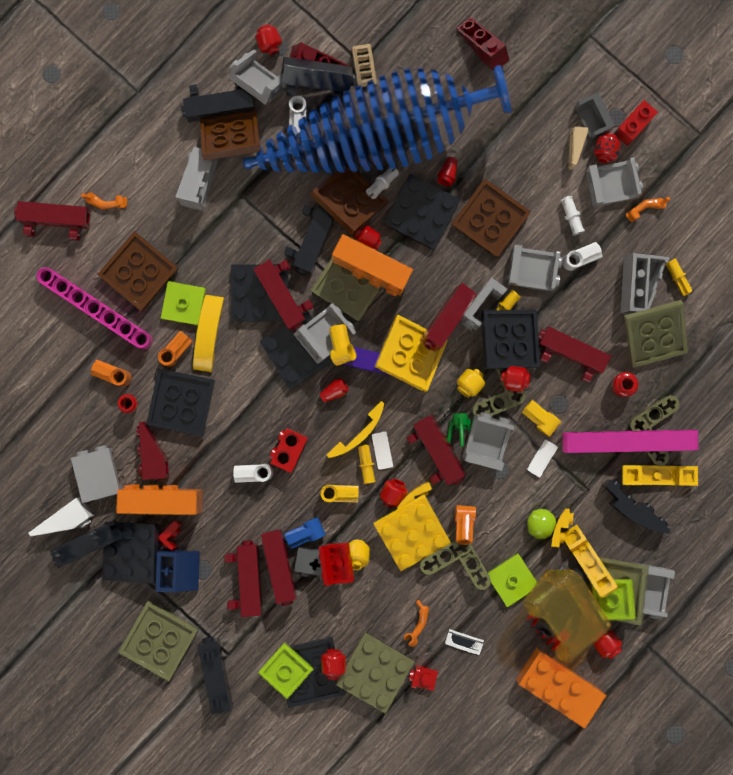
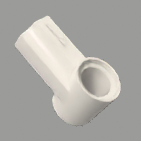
(296, 115)
(583, 256)
(250, 473)

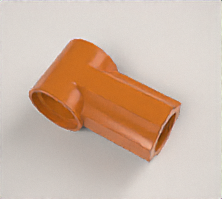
(176, 347)
(110, 373)
(464, 520)

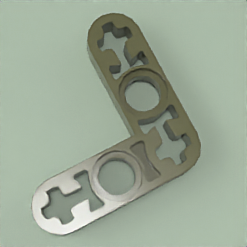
(505, 396)
(647, 423)
(463, 557)

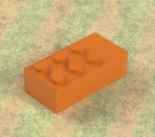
(371, 265)
(158, 500)
(560, 687)

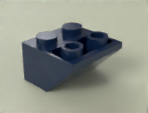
(177, 570)

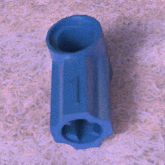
(307, 532)

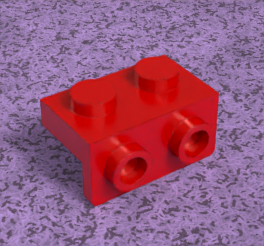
(336, 563)

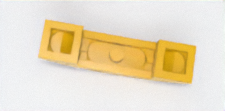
(207, 333)
(374, 415)
(659, 475)
(589, 561)

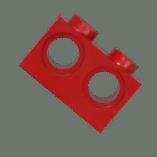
(635, 122)
(293, 452)

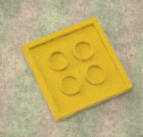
(406, 356)
(412, 532)

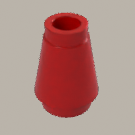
(448, 172)
(335, 390)
(124, 401)

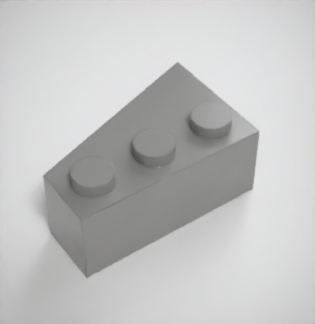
(196, 181)
(640, 281)

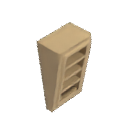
(363, 49)
(576, 143)

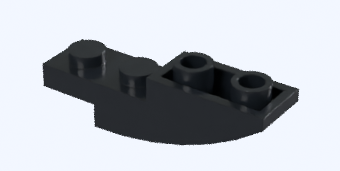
(640, 513)

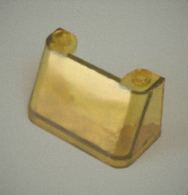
(569, 611)

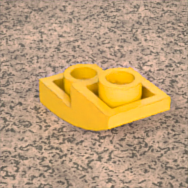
(418, 491)
(564, 521)

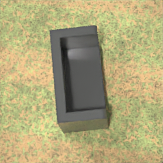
(594, 116)

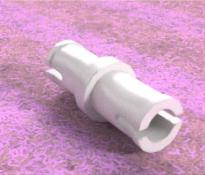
(382, 182)
(572, 215)

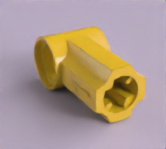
(342, 349)
(545, 421)
(342, 493)

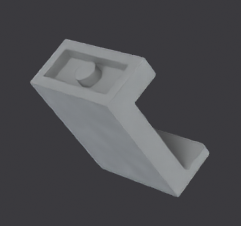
(256, 78)
(614, 182)
(534, 269)
(494, 289)
(316, 335)
(487, 441)
(95, 474)
(657, 591)

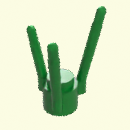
(460, 422)

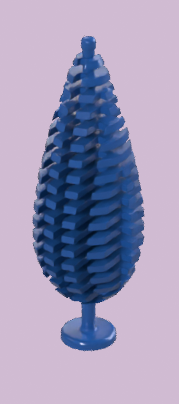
(330, 142)

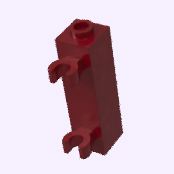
(52, 215)
(279, 294)
(448, 317)
(573, 350)
(440, 450)
(279, 567)
(249, 579)

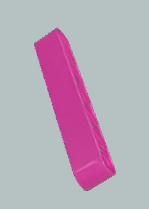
(86, 306)
(630, 441)

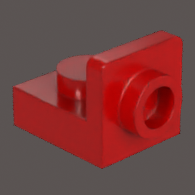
(171, 531)
(423, 677)

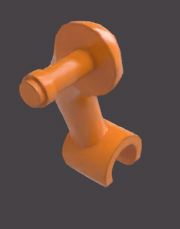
(120, 202)
(659, 203)
(423, 616)

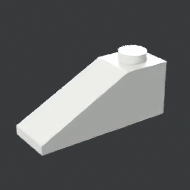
(69, 517)

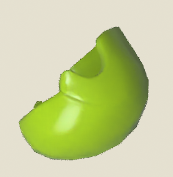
(541, 524)

